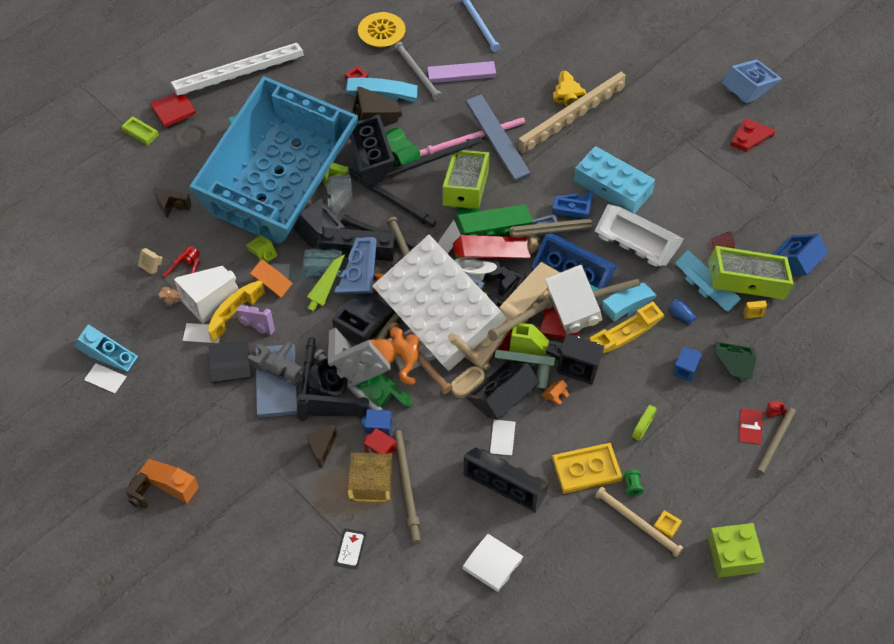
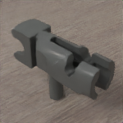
(277, 363)

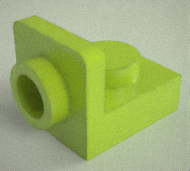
(335, 170)
(262, 249)

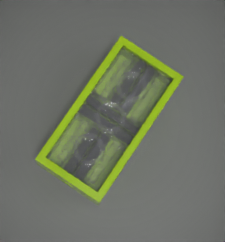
(466, 179)
(750, 272)

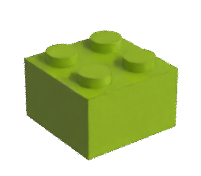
(735, 550)

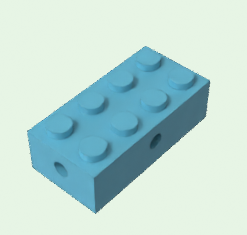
(614, 180)

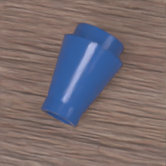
(681, 311)

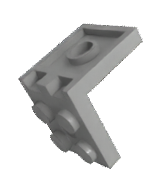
(347, 358)

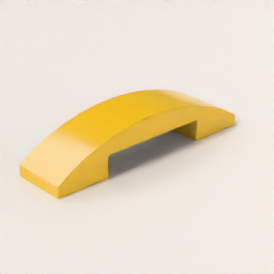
(248, 293)
(629, 329)

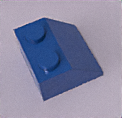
(802, 252)

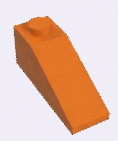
(170, 480)

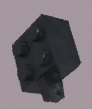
(577, 357)

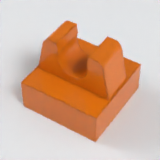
(554, 390)

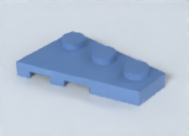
(359, 272)

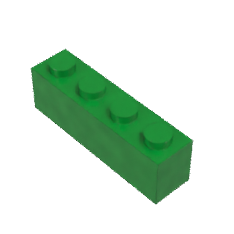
(493, 222)

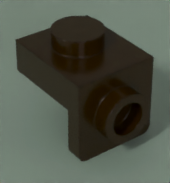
(136, 489)

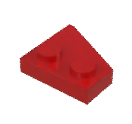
(751, 135)

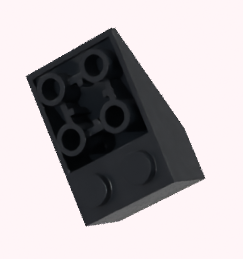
(362, 317)

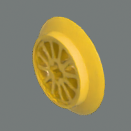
(383, 26)

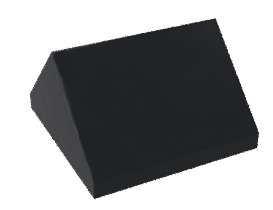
(310, 223)

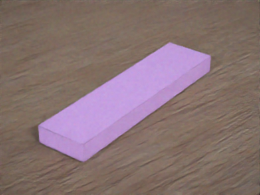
(461, 72)

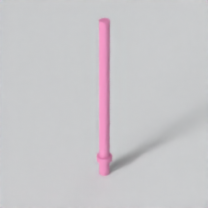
(433, 149)

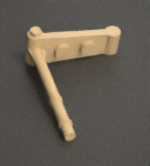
(484, 351)

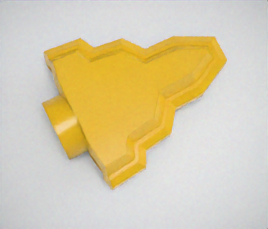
(567, 90)

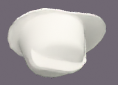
(475, 267)

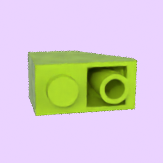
(528, 340)

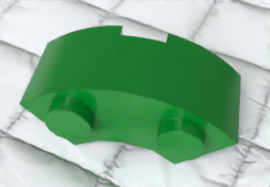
(401, 148)

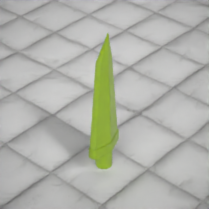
(321, 290)

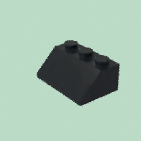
(503, 389)

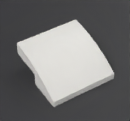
(492, 562)

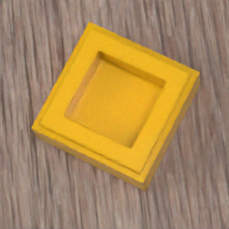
(755, 309)
(667, 524)

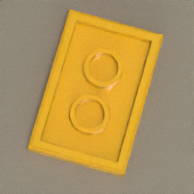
(586, 468)

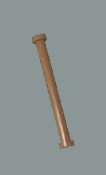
(445, 387)

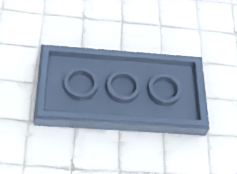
(275, 395)

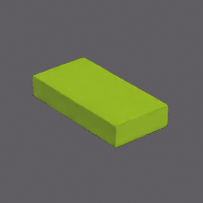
(139, 130)

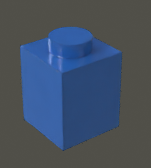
(687, 364)
(377, 419)

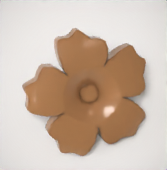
(169, 295)

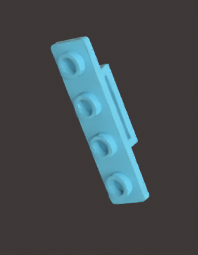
(699, 274)

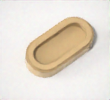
(467, 382)

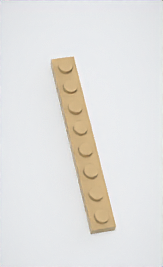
(571, 112)

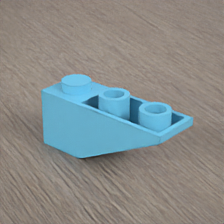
(104, 349)

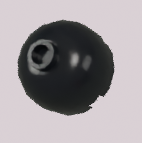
(325, 381)

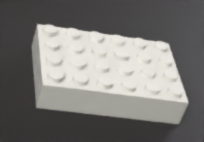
(438, 300)

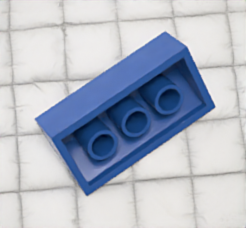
(564, 255)

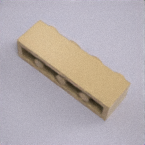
(532, 289)

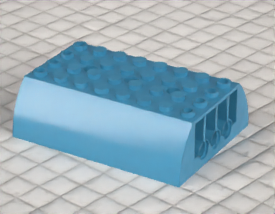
(260, 144)

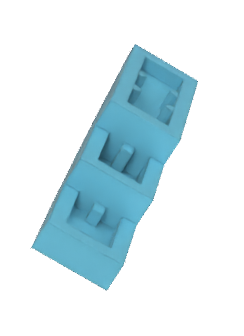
(384, 87)

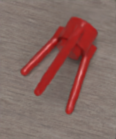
(188, 257)

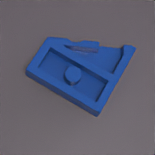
(573, 205)

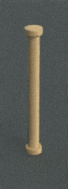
(639, 522)

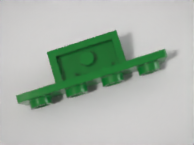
(380, 390)

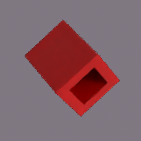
(379, 443)

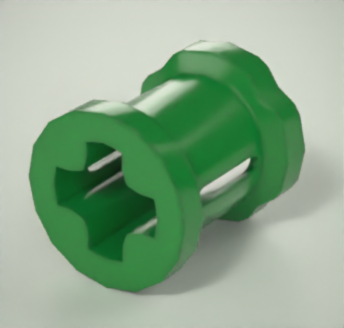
(633, 484)

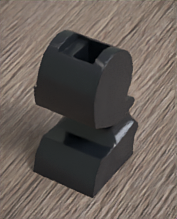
(501, 273)

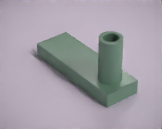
(543, 364)

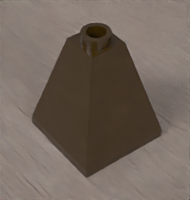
(371, 104)

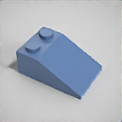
(750, 80)

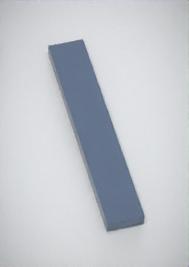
(498, 138)

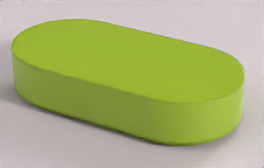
(644, 422)

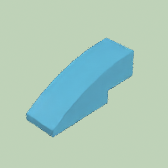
(627, 301)

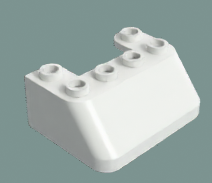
(639, 234)

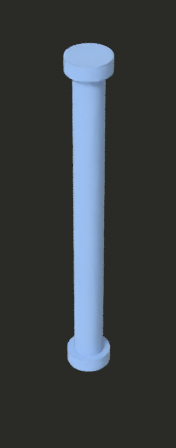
(494, 46)

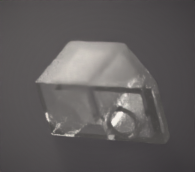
(340, 191)

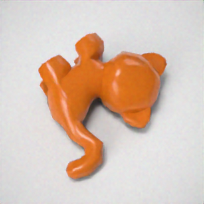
(406, 349)

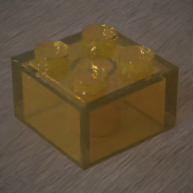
(370, 477)

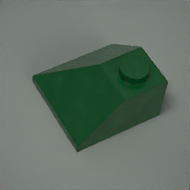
(737, 359)

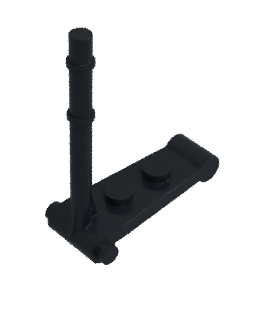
(325, 405)

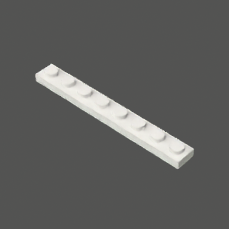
(235, 69)

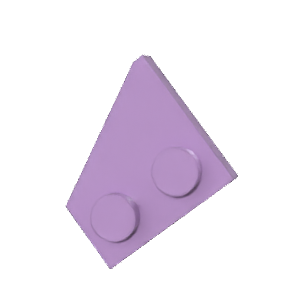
(259, 320)

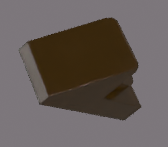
(171, 199)

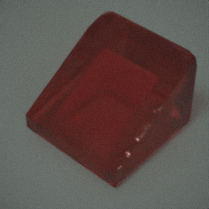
(723, 240)

